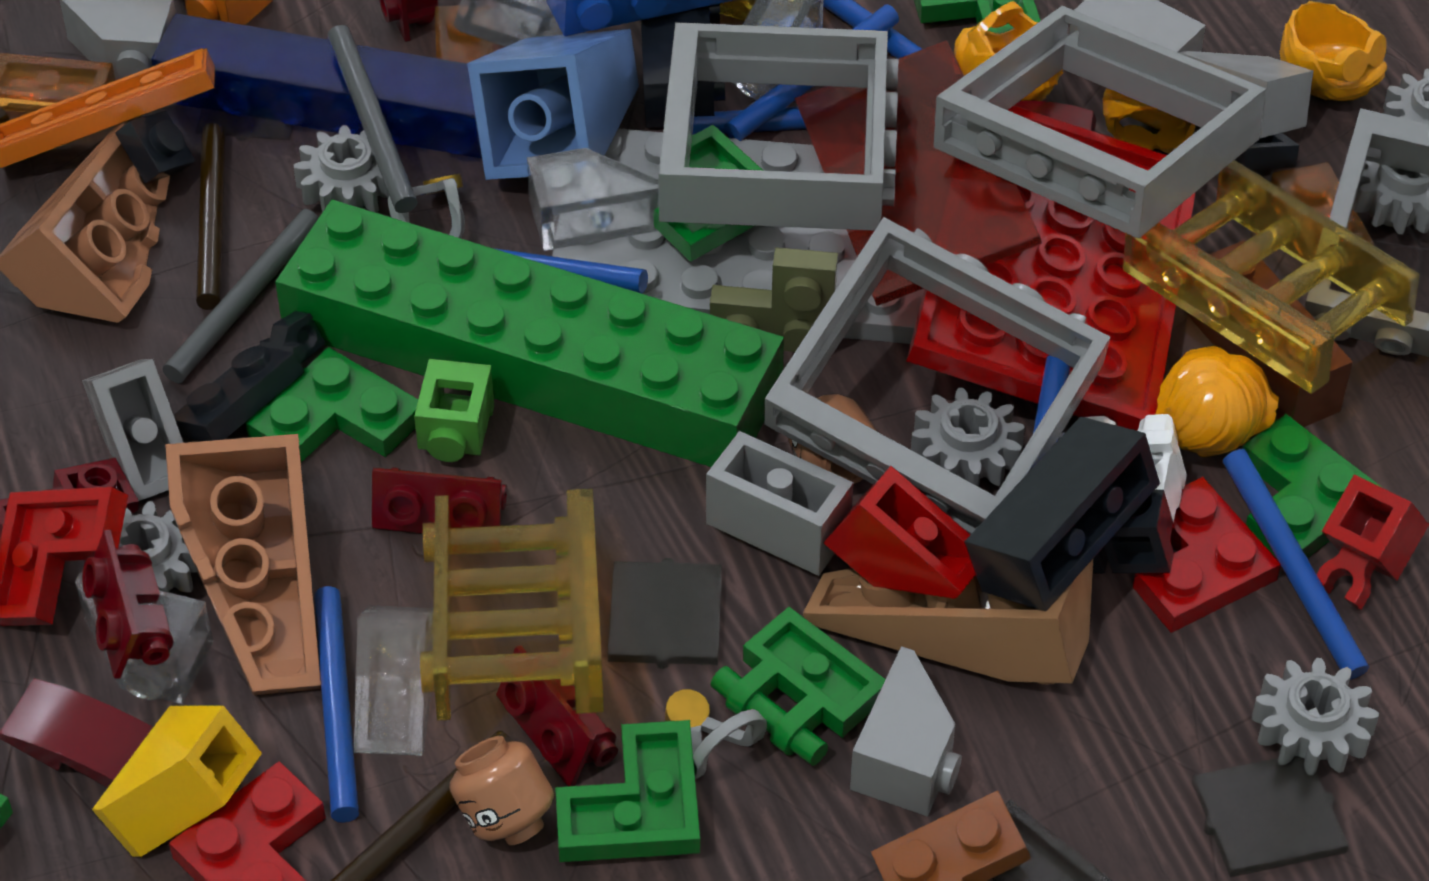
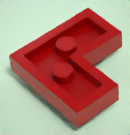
(42, 534)
(1213, 564)
(251, 831)

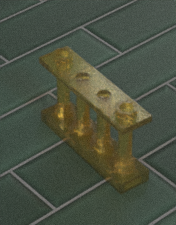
(1259, 317)
(573, 619)

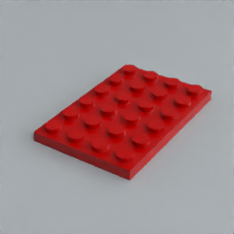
(1077, 273)

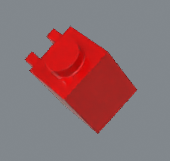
(1371, 533)

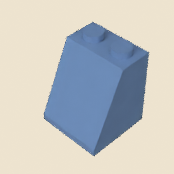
(551, 97)

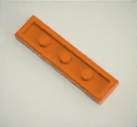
(106, 106)

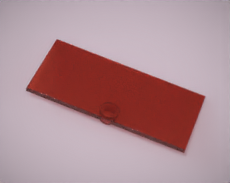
(938, 193)

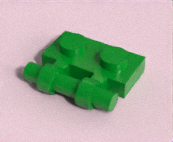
(809, 669)

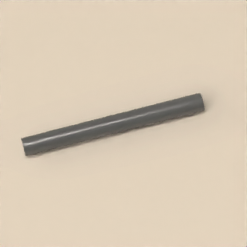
(372, 119)
(239, 298)

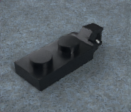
(251, 382)

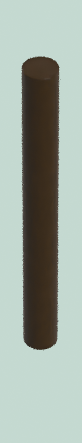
(210, 217)
(403, 832)

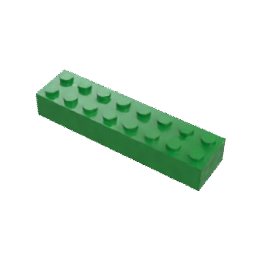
(548, 333)

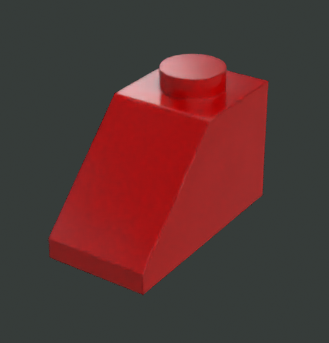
(903, 541)

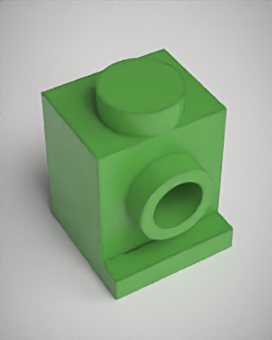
(452, 422)

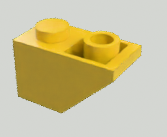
(176, 776)

